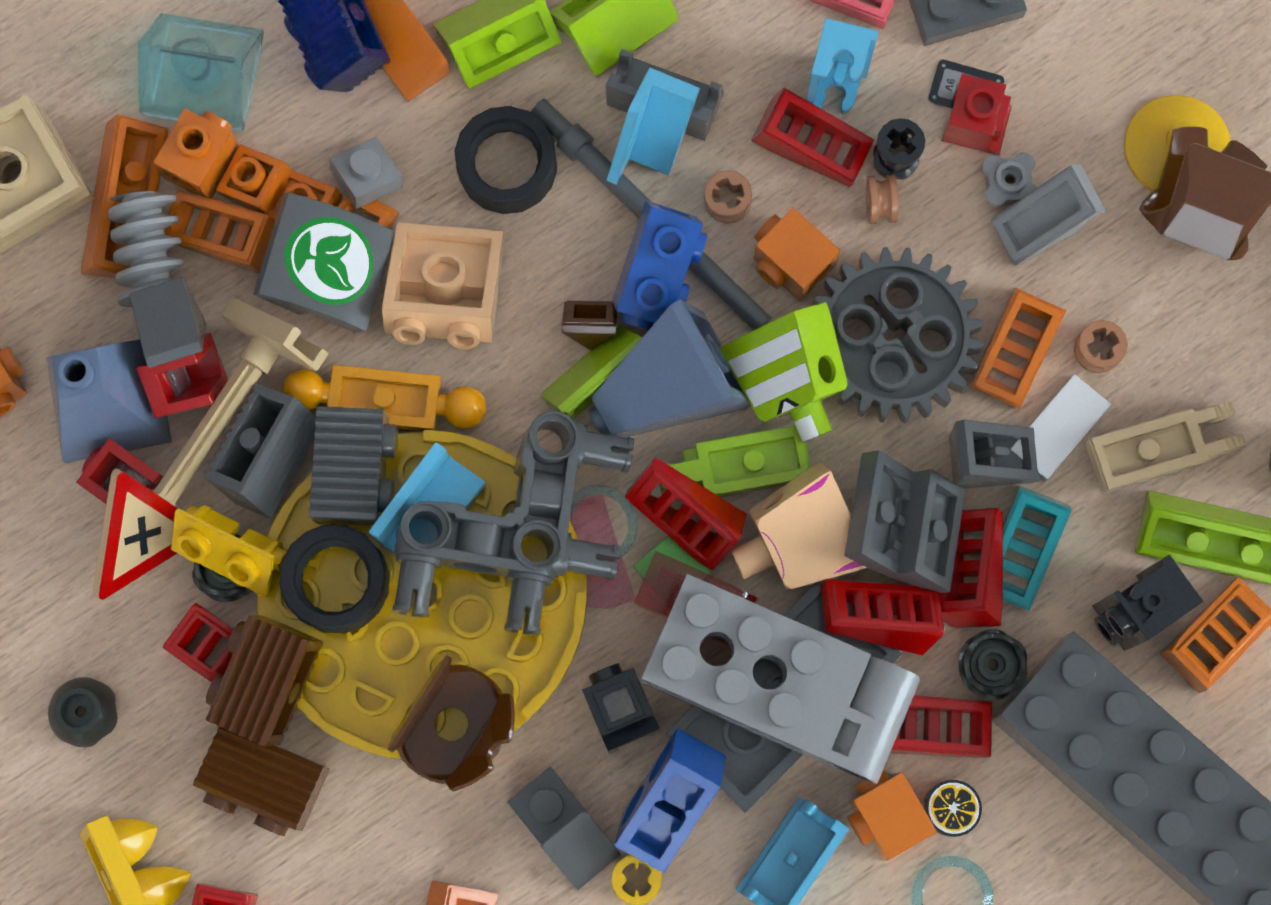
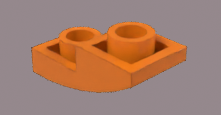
(260, 181)

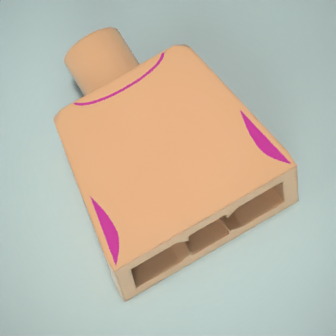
(800, 532)

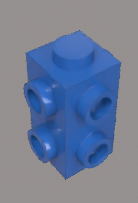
(658, 264)

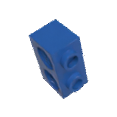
(670, 800)

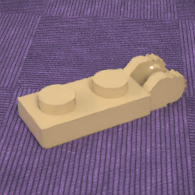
(1159, 447)

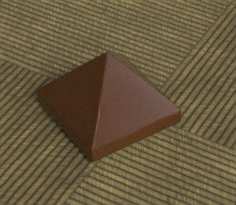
(589, 321)

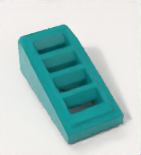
(1048, 506)

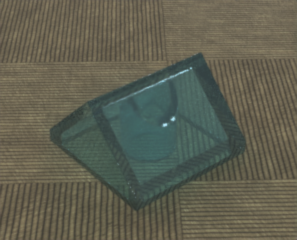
(197, 68)

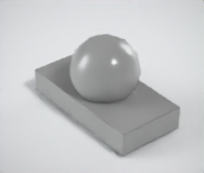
(1048, 214)

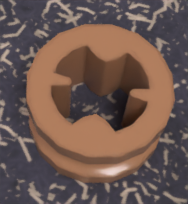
(736, 183)
(882, 199)
(1085, 339)

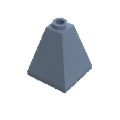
(668, 378)
(103, 398)

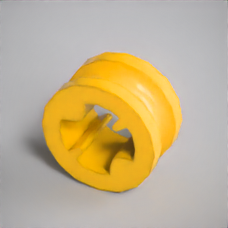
(619, 879)

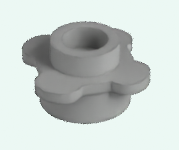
(996, 169)

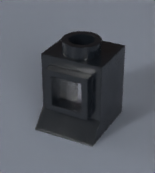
(619, 707)

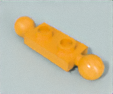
(408, 398)

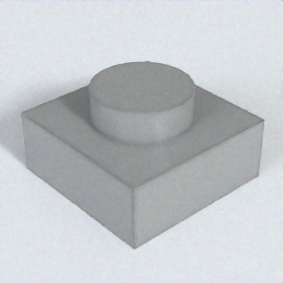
(366, 172)

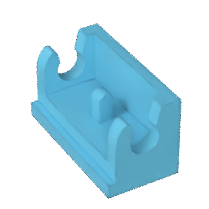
(841, 61)
(793, 856)

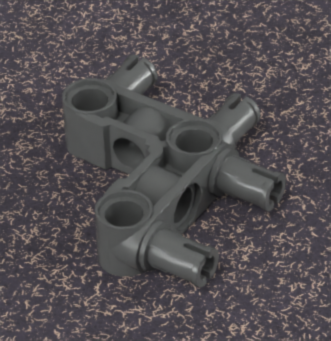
(494, 542)

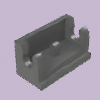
(629, 75)

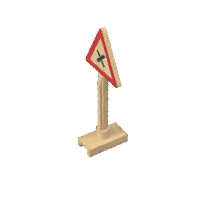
(141, 520)

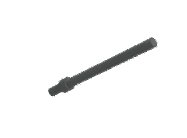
(577, 144)

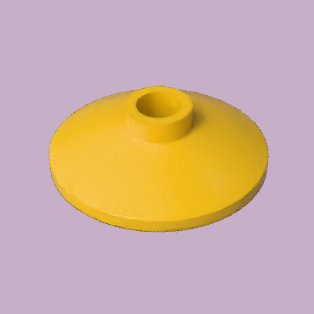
(1151, 132)

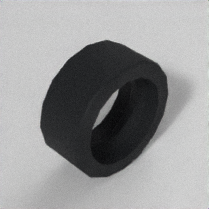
(498, 121)
(292, 578)

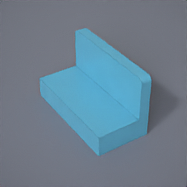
(654, 124)
(434, 480)

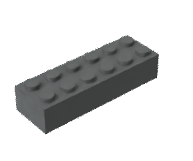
(1144, 774)

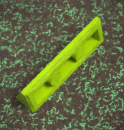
(1206, 536)

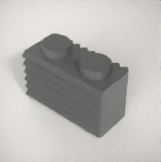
(263, 450)
(351, 465)

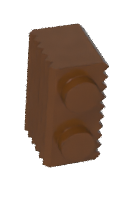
(262, 679)
(261, 779)

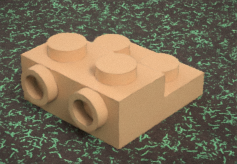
(443, 284)

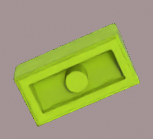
(575, 387)

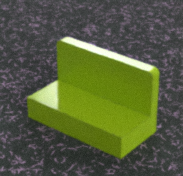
(608, 26)
(496, 36)

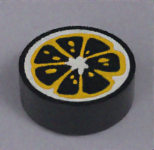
(953, 808)

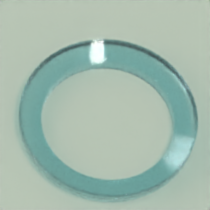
(620, 498)
(946, 861)

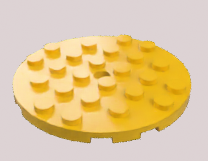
(376, 672)

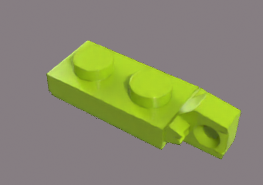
(746, 461)

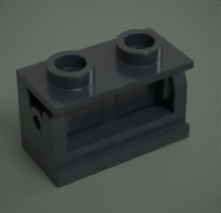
(1147, 605)

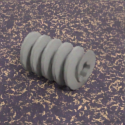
(144, 241)

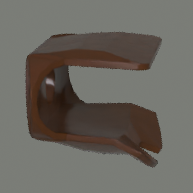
(1209, 194)
(489, 726)

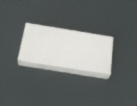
(1064, 424)

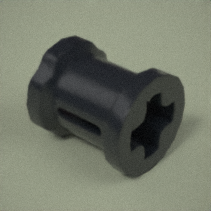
(893, 135)

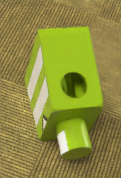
(790, 368)

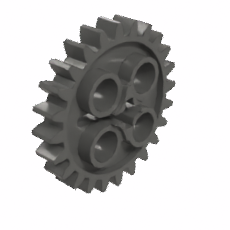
(934, 308)

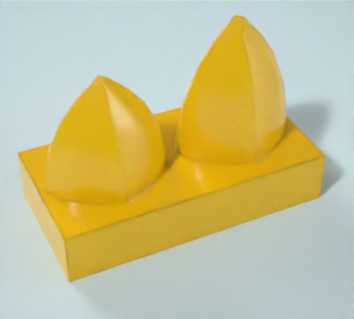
(119, 845)

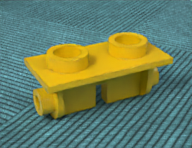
(210, 541)

